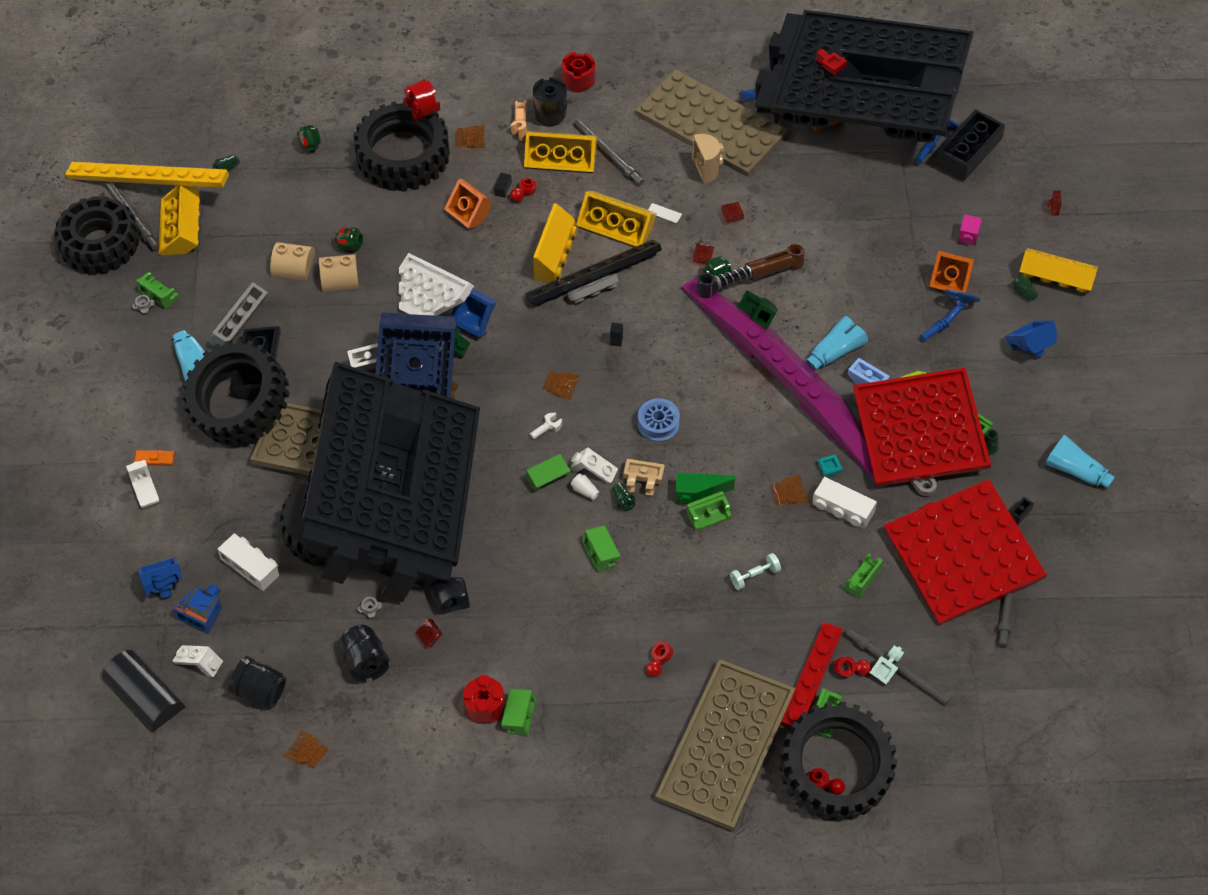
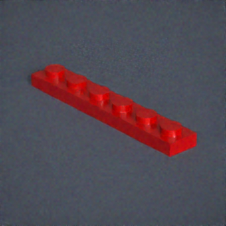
(812, 673)

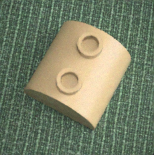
(707, 156)
(291, 261)
(338, 273)

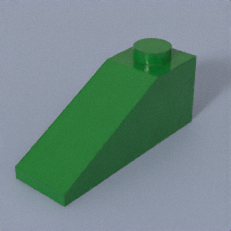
(695, 486)

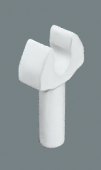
(556, 426)

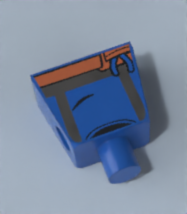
(199, 608)

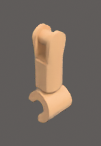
(519, 125)

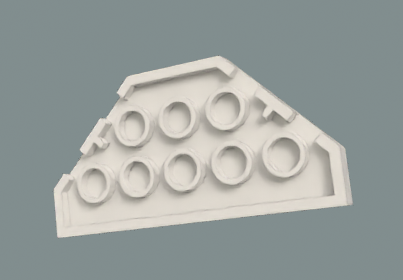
(428, 288)

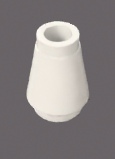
(584, 486)

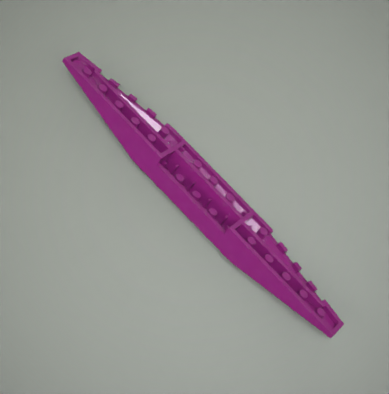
(793, 372)

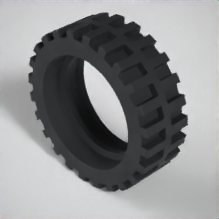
(400, 173)
(216, 366)
(857, 723)

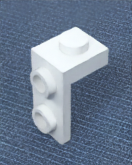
(594, 463)
(142, 483)
(200, 656)

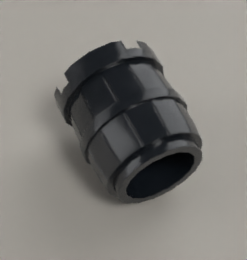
(550, 101)
(364, 653)
(257, 683)

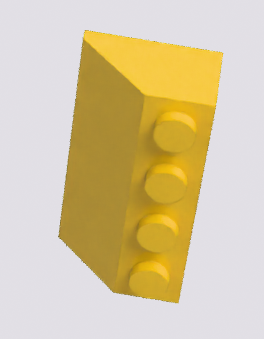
(560, 151)
(615, 218)
(179, 221)
(554, 245)
(1058, 269)

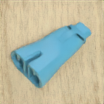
(838, 342)
(187, 351)
(1074, 461)

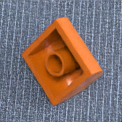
(468, 204)
(951, 272)

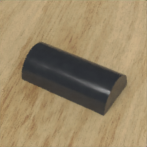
(249, 379)
(141, 689)

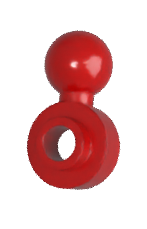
(526, 187)
(661, 653)
(861, 667)
(835, 786)

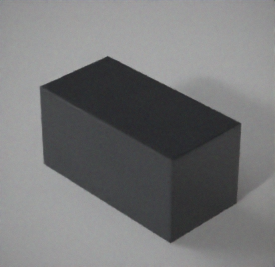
(502, 185)
(616, 334)
(1021, 510)

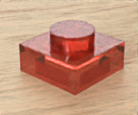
(1055, 203)
(732, 212)
(703, 253)
(429, 633)

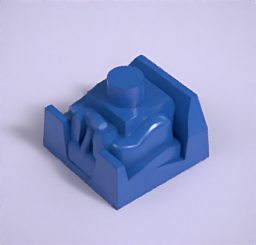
(474, 313)
(1033, 337)
(160, 576)

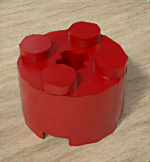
(578, 71)
(421, 99)
(484, 700)

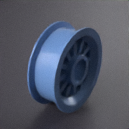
(658, 419)

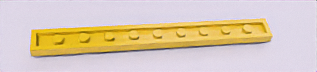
(147, 174)

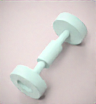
(772, 563)

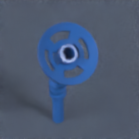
(928, 147)
(961, 301)

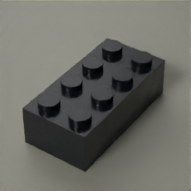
(970, 144)

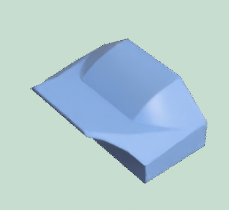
(863, 372)

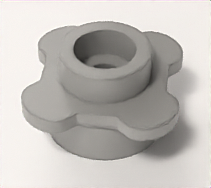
(143, 303)
(367, 602)

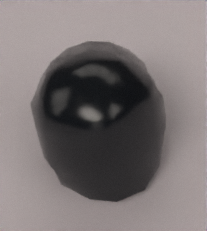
(450, 595)

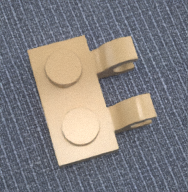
(643, 471)

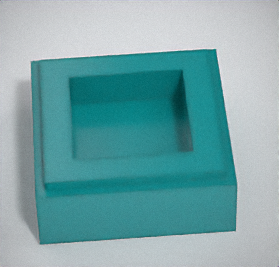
(830, 466)

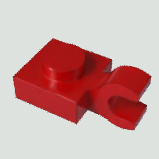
(831, 62)

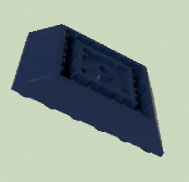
(421, 338)

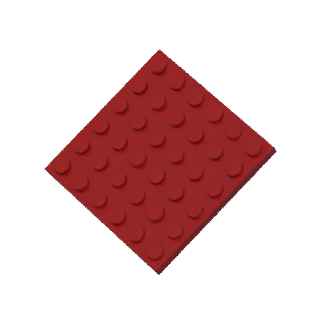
(921, 427)
(964, 551)

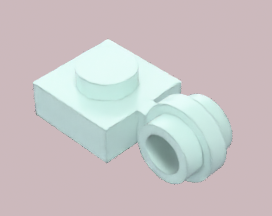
(884, 668)

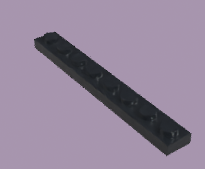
(592, 272)

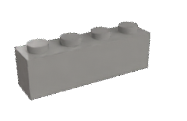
(238, 315)

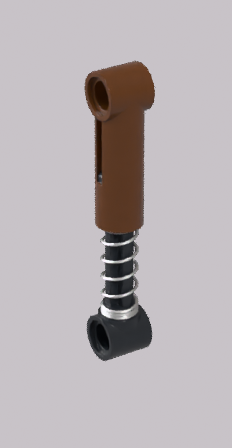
(789, 258)

